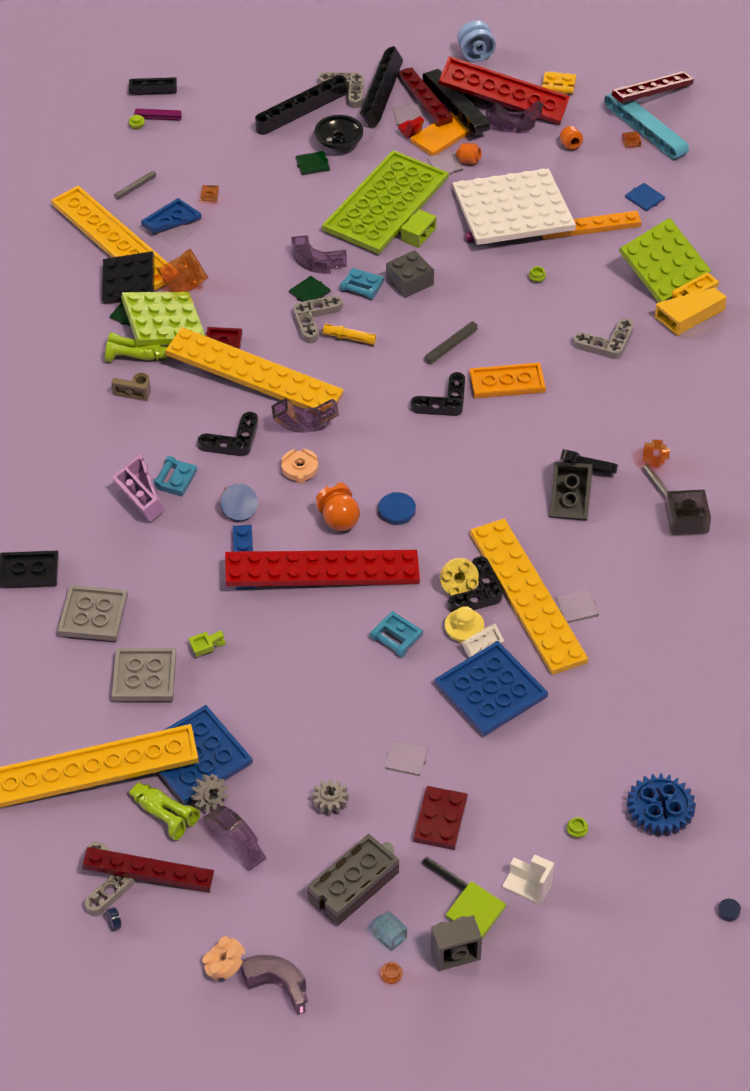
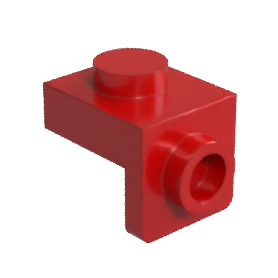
(412, 127)

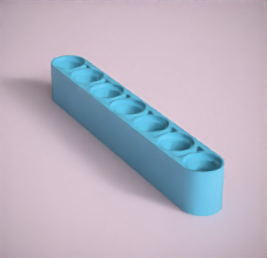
(648, 127)

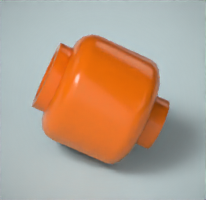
(571, 137)
(469, 153)

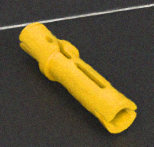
(345, 333)

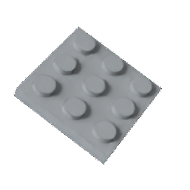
(92, 613)
(144, 674)

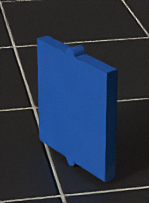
(644, 196)

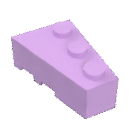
(138, 486)

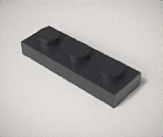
(153, 85)

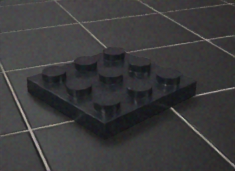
(127, 274)

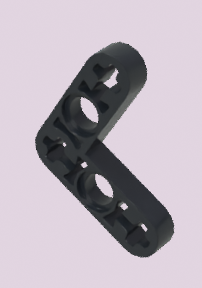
(450, 400)
(235, 443)
(599, 465)
(484, 592)

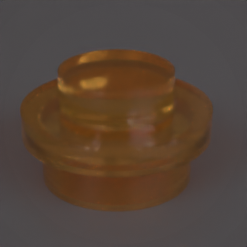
(391, 973)

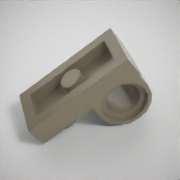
(138, 388)

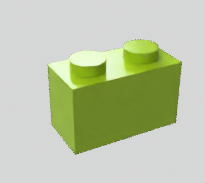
(418, 228)

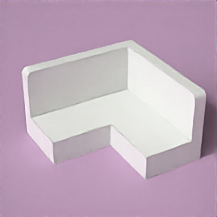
(530, 880)

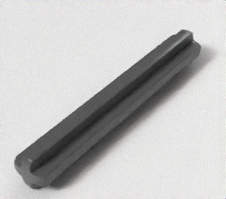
(451, 342)

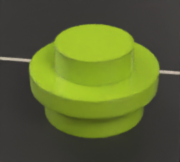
(136, 122)
(537, 274)
(577, 827)

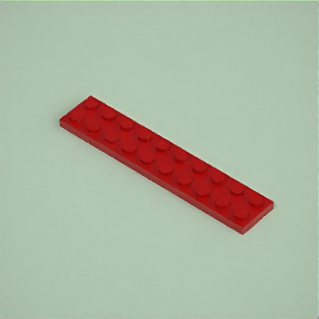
(321, 567)

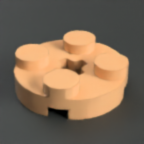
(299, 473)
(214, 960)

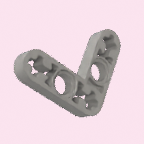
(351, 78)
(307, 315)
(608, 346)
(113, 881)

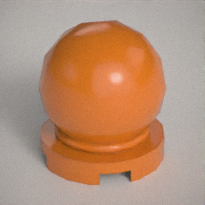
(338, 507)

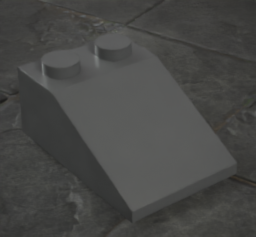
(571, 490)

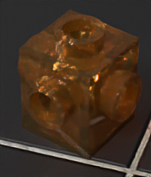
(648, 452)

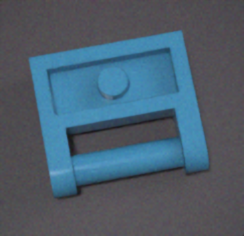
(362, 283)
(180, 478)
(400, 629)

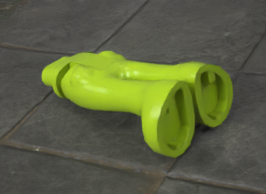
(125, 346)
(154, 803)

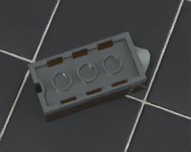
(353, 878)

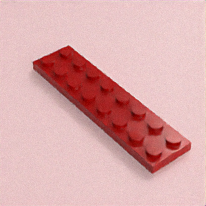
(502, 89)

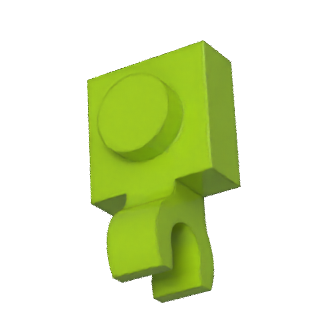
(205, 643)

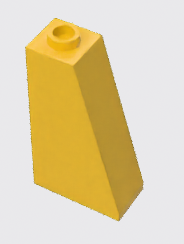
(689, 310)

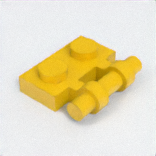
(559, 82)

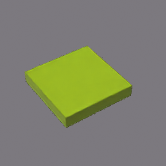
(481, 904)

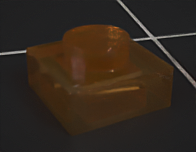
(631, 139)
(210, 193)

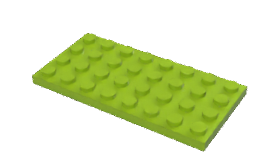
(385, 201)

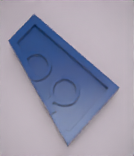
(170, 216)

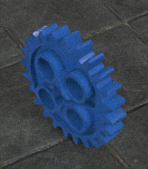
(643, 807)

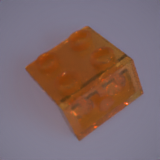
(183, 273)

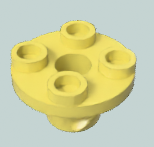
(459, 576)
(463, 624)

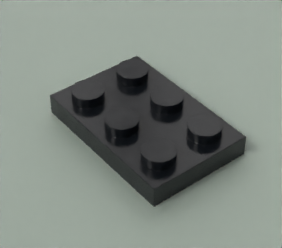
(29, 568)

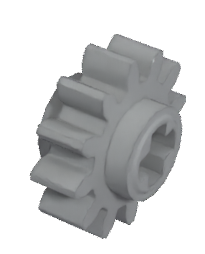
(330, 796)
(205, 799)

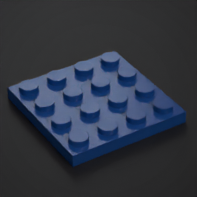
(491, 688)
(216, 750)

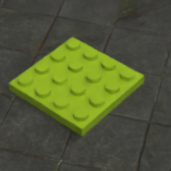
(664, 259)
(160, 315)

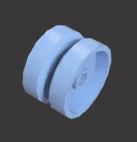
(476, 41)

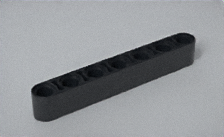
(381, 86)
(457, 103)
(300, 104)

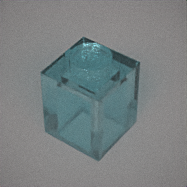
(389, 930)

